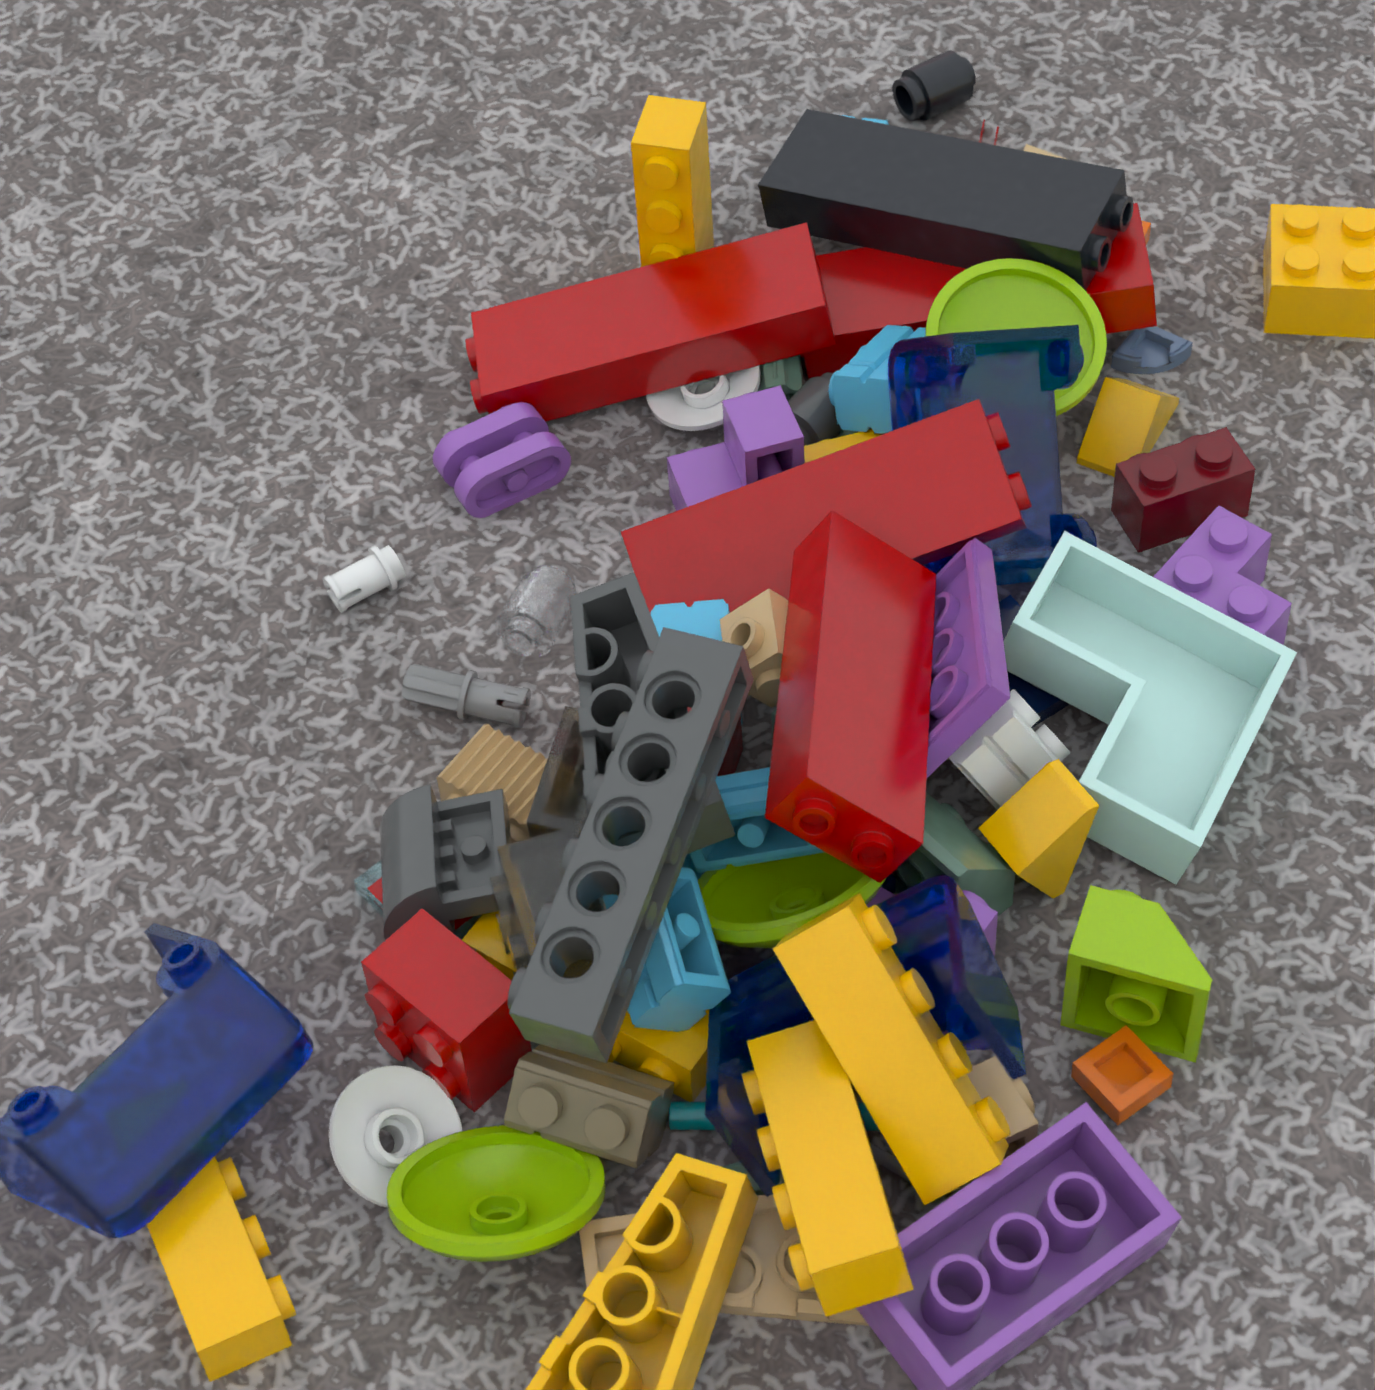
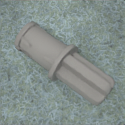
(465, 694)

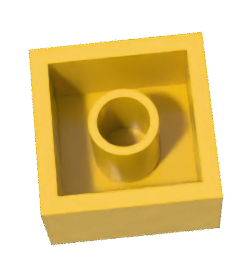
(1319, 271)

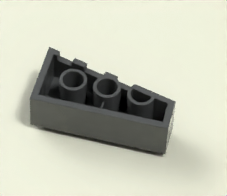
(609, 640)

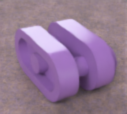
(501, 459)

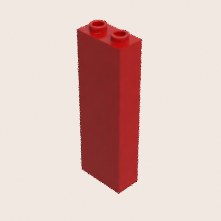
(885, 288)
(652, 327)
(912, 488)
(854, 699)

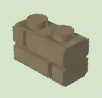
(589, 1105)

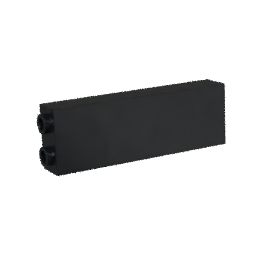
(944, 196)

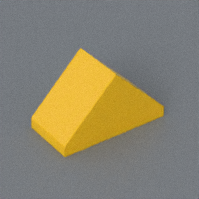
(1124, 423)
(1043, 828)

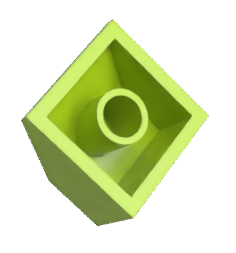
(1134, 972)

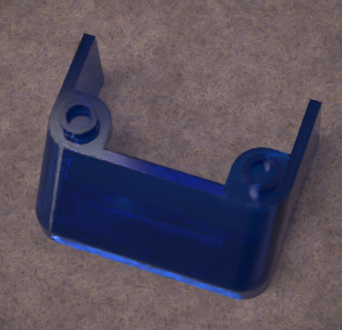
(935, 937)
(159, 1100)

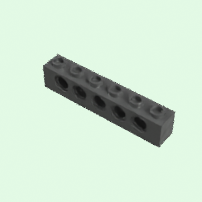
(588, 1010)

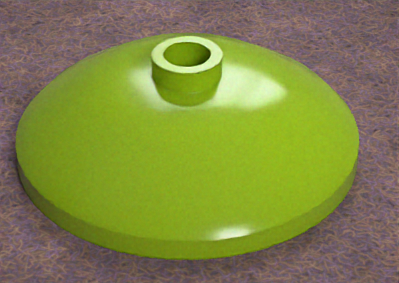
(1018, 296)
(772, 898)
(494, 1194)

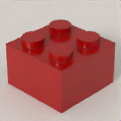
(444, 1010)

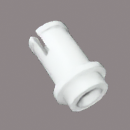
(365, 577)

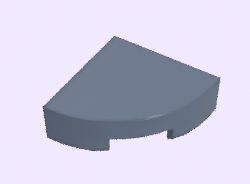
(1150, 349)

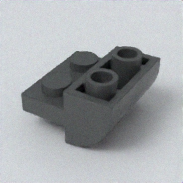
(441, 855)

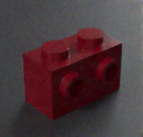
(1177, 487)

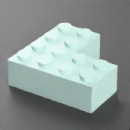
(1168, 680)

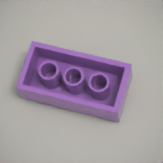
(1020, 1253)

